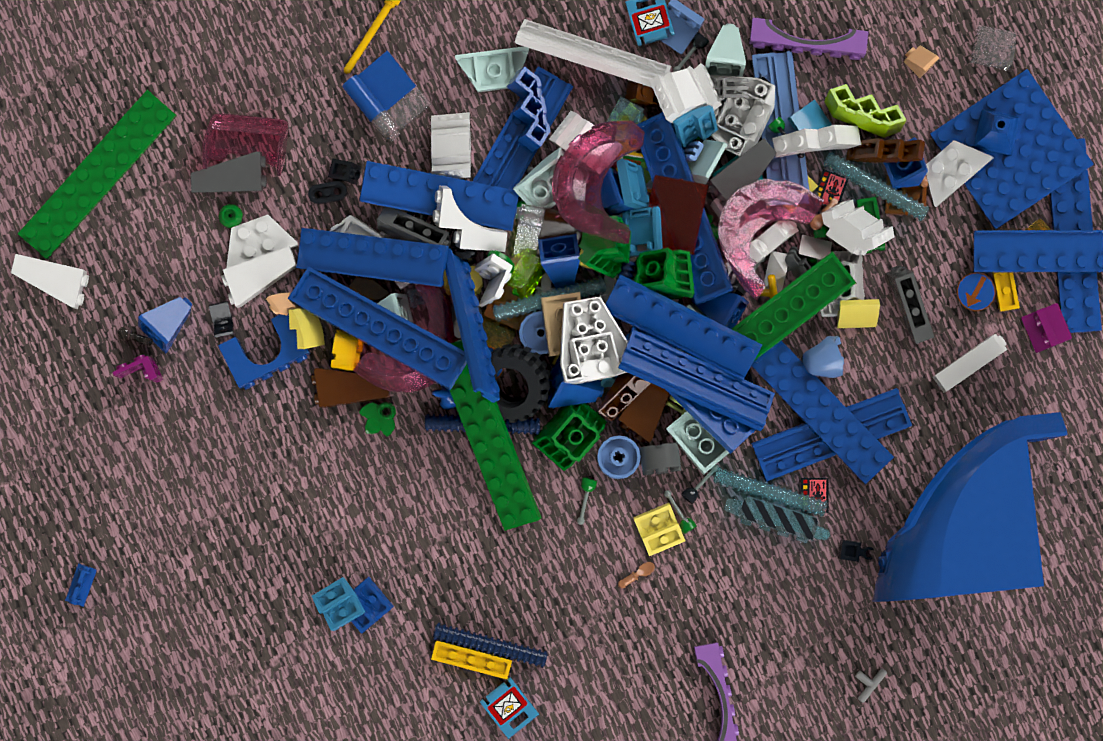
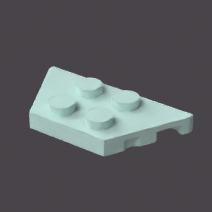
(492, 68)

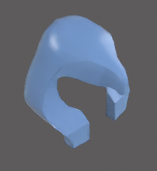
(825, 358)

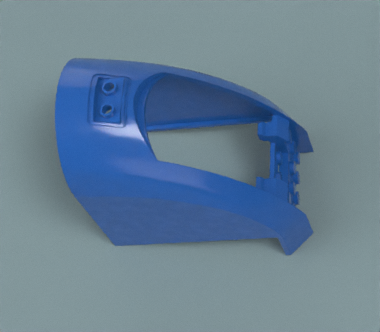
(972, 521)

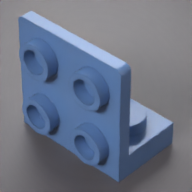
(685, 25)

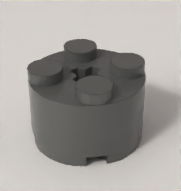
(660, 459)

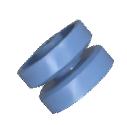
(529, 335)
(630, 457)

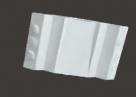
(685, 91)
(569, 129)
(451, 145)
(855, 228)
(853, 265)

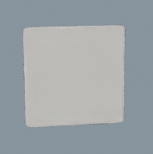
(814, 247)

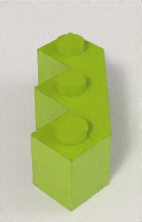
(864, 112)

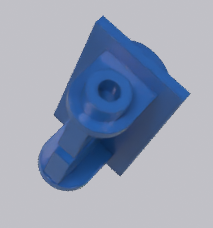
(81, 585)

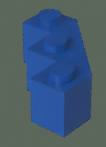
(530, 109)

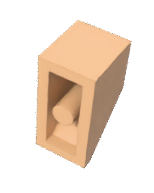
(920, 60)

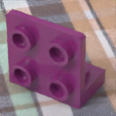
(142, 362)

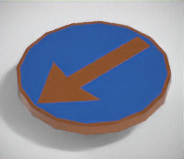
(976, 291)

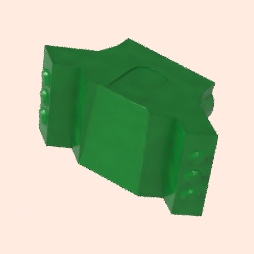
(604, 254)
(666, 272)
(570, 434)

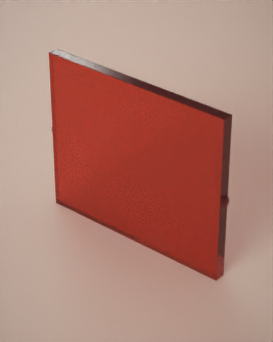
(681, 211)

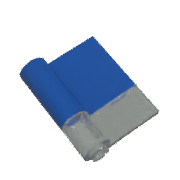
(386, 96)

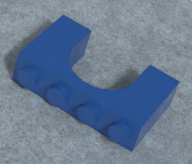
(246, 372)

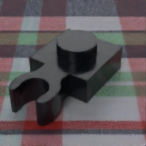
(852, 550)

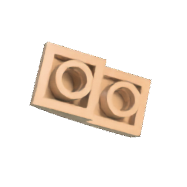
(281, 304)

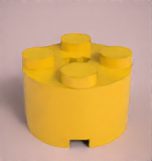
(346, 351)

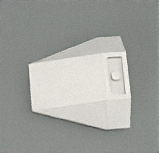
(744, 119)
(590, 342)

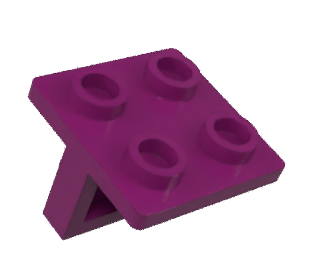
(1046, 327)

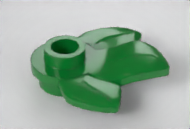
(377, 420)

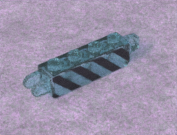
(775, 517)

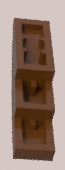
(886, 151)

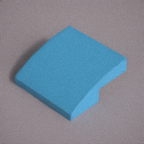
(809, 117)
(695, 123)
(338, 604)

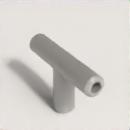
(871, 684)

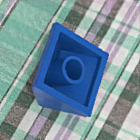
(906, 173)

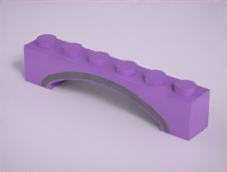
(764, 34)
(709, 658)

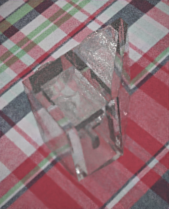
(993, 47)

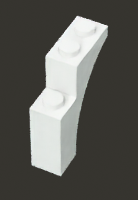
(817, 139)
(468, 233)
(769, 241)

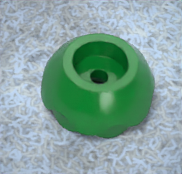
(236, 218)

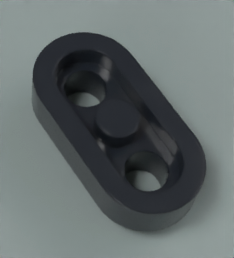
(327, 190)

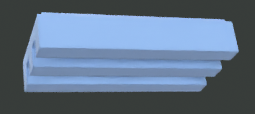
(693, 149)

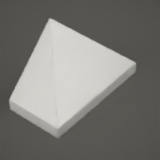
(777, 267)

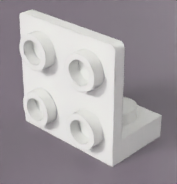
(498, 273)

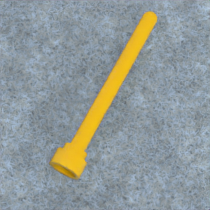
(370, 33)

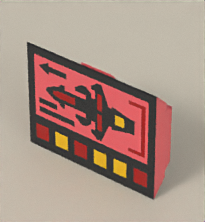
(831, 186)
(816, 487)

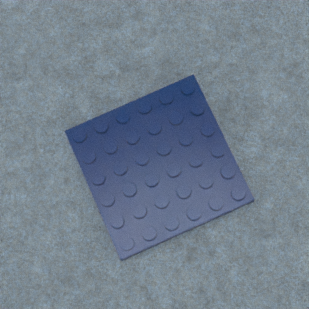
(1042, 155)

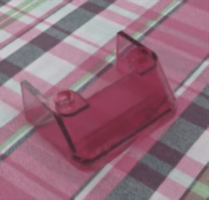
(244, 136)

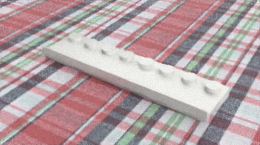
(589, 53)

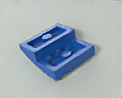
(373, 602)

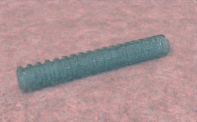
(876, 186)
(534, 303)
(770, 491)

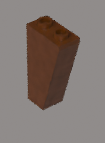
(343, 388)
(644, 413)

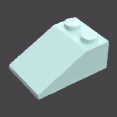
(707, 160)
(537, 186)
(697, 442)

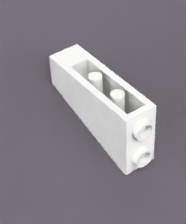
(256, 275)
(55, 279)
(970, 362)

